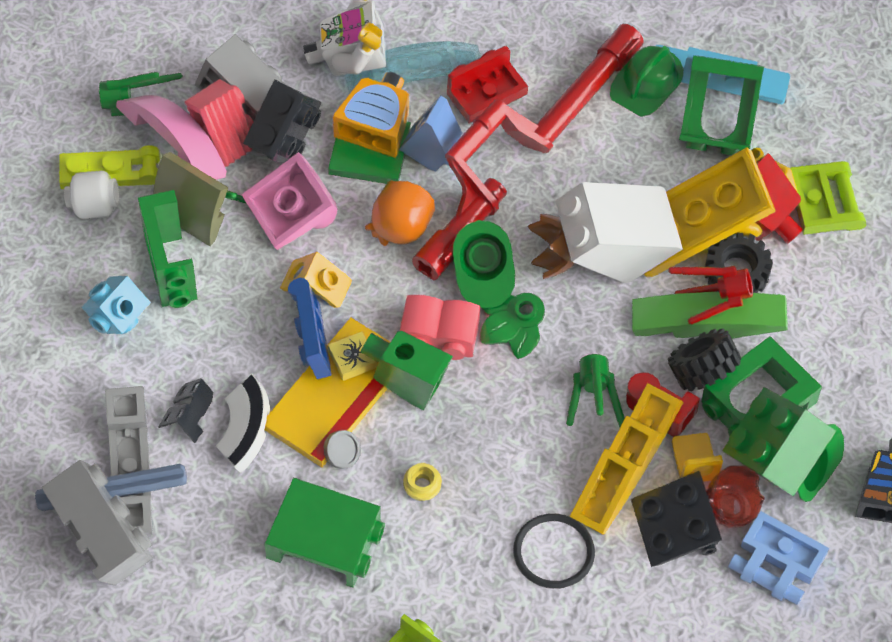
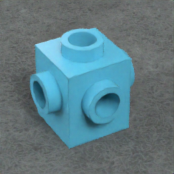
(115, 305)

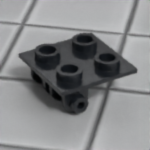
(676, 520)

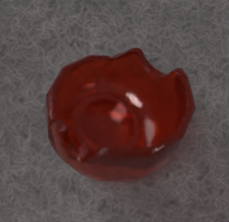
(736, 484)

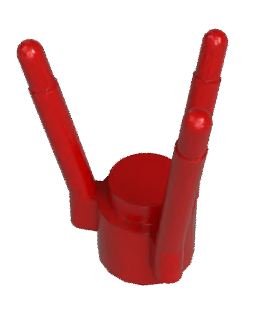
(733, 285)

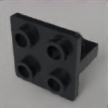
(283, 122)

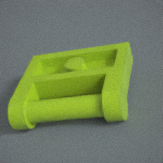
(817, 206)

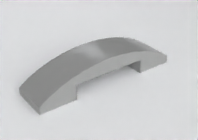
(129, 447)

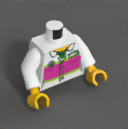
(350, 40)

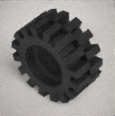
(746, 249)
(704, 359)

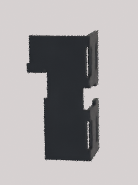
(192, 412)

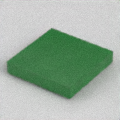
(365, 164)

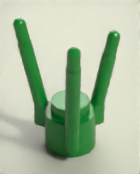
(115, 90)
(594, 377)

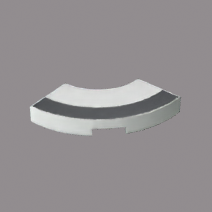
(247, 423)

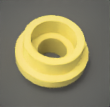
(425, 471)

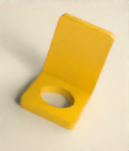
(323, 277)
(696, 454)

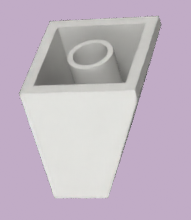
(618, 228)

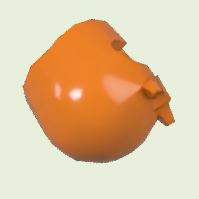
(401, 213)

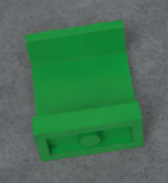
(325, 529)

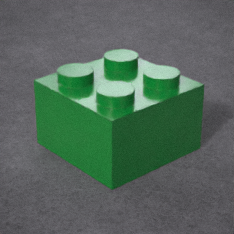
(779, 440)

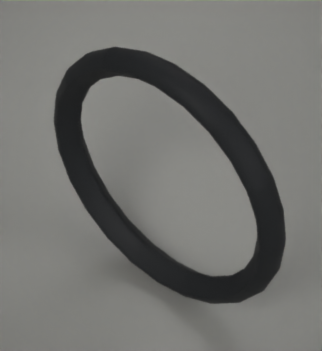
(547, 583)

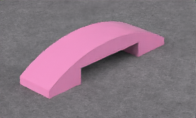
(177, 129)

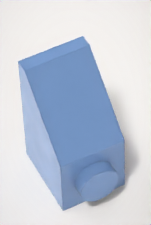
(432, 135)

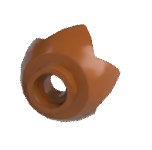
(556, 256)

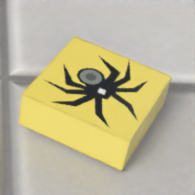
(348, 356)

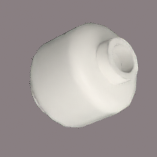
(92, 194)

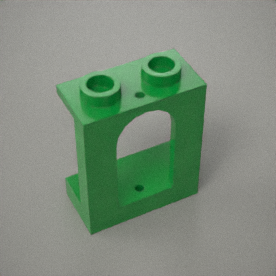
(692, 128)
(162, 225)
(785, 370)

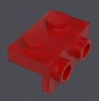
(484, 80)

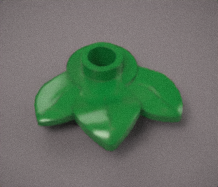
(509, 325)

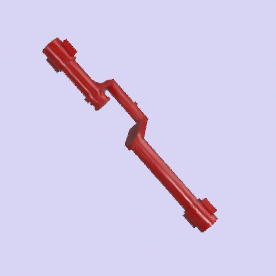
(483, 199)

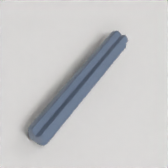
(133, 483)

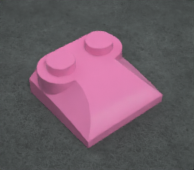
(291, 202)

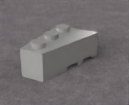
(239, 65)
(98, 522)

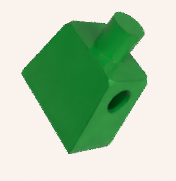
(408, 366)

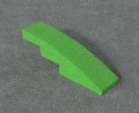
(671, 313)

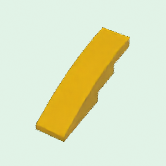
(626, 459)

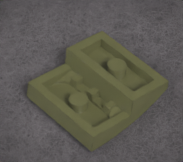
(197, 196)

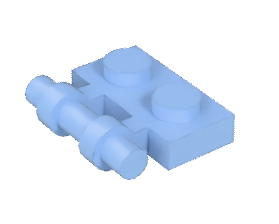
(784, 548)

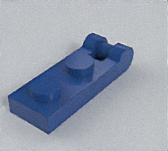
(310, 328)

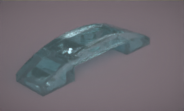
(420, 61)

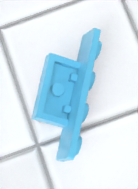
(773, 84)

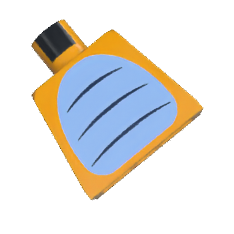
(374, 115)

